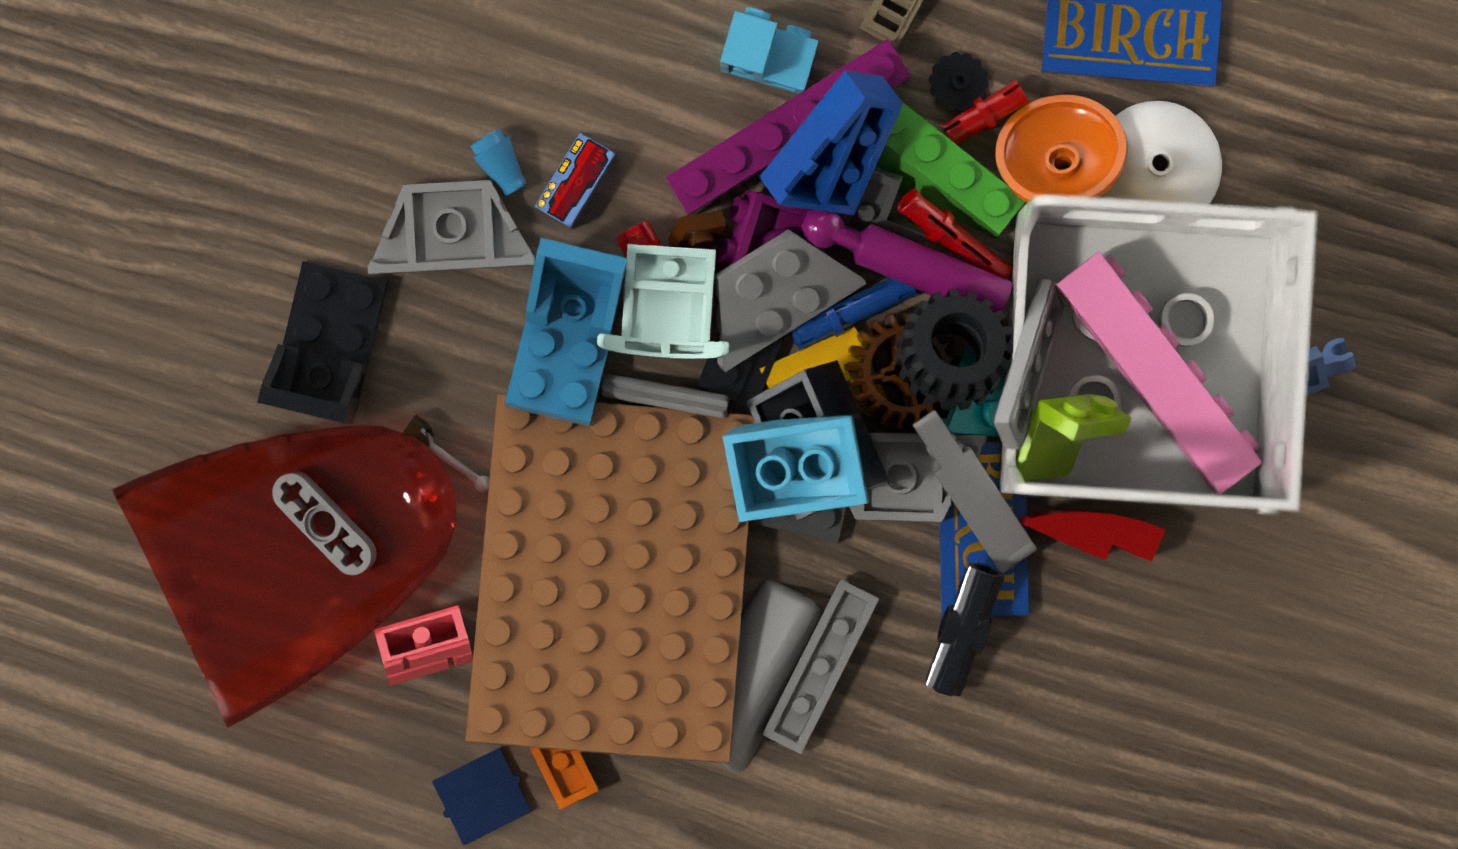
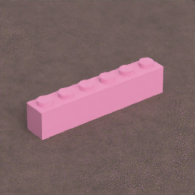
(1158, 373)

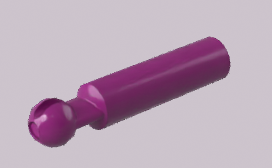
(905, 259)

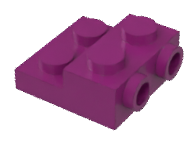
(757, 221)

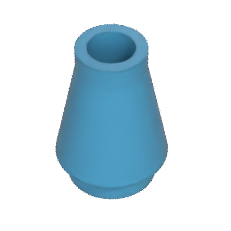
(498, 159)

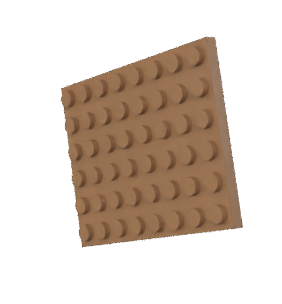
(609, 585)

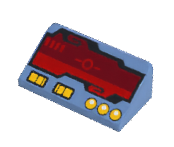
(575, 180)

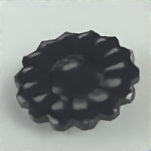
(958, 81)

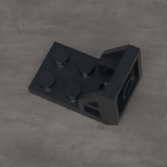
(325, 344)

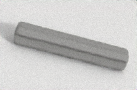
(665, 396)

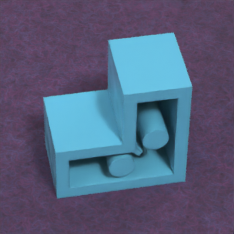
(768, 54)

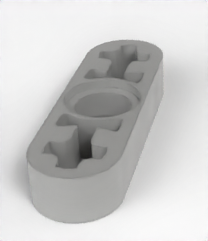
(308, 493)

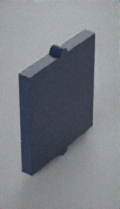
(481, 796)

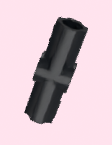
(964, 629)

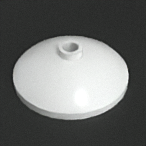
(1183, 140)

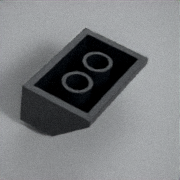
(819, 393)

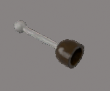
(423, 432)

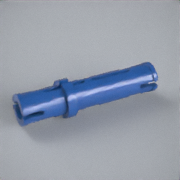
(851, 311)

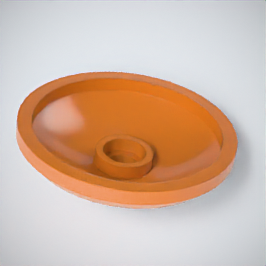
(1056, 134)

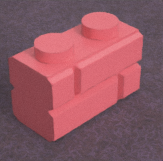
(424, 645)

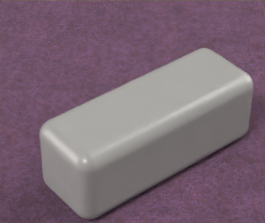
(771, 642)

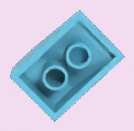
(794, 466)

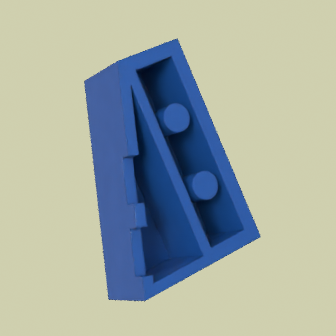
(835, 147)

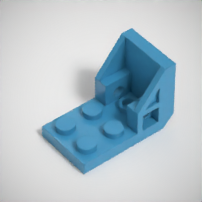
(569, 303)

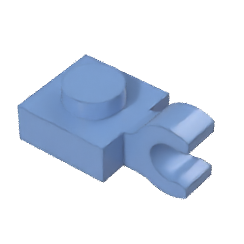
(1328, 363)

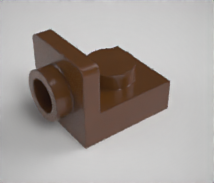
(698, 231)

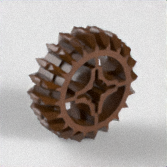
(867, 379)

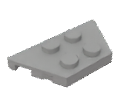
(449, 230)
(775, 293)
(912, 486)

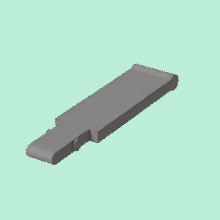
(975, 495)

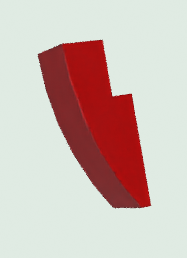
(1097, 531)

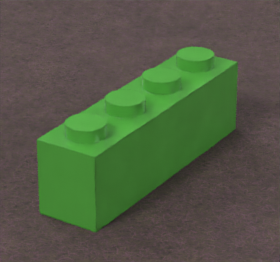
(947, 175)

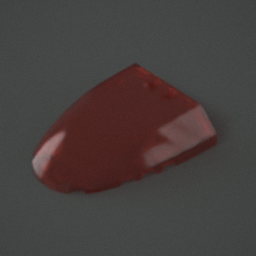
(253, 587)

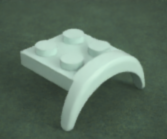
(667, 304)

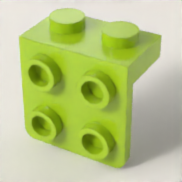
(1059, 430)

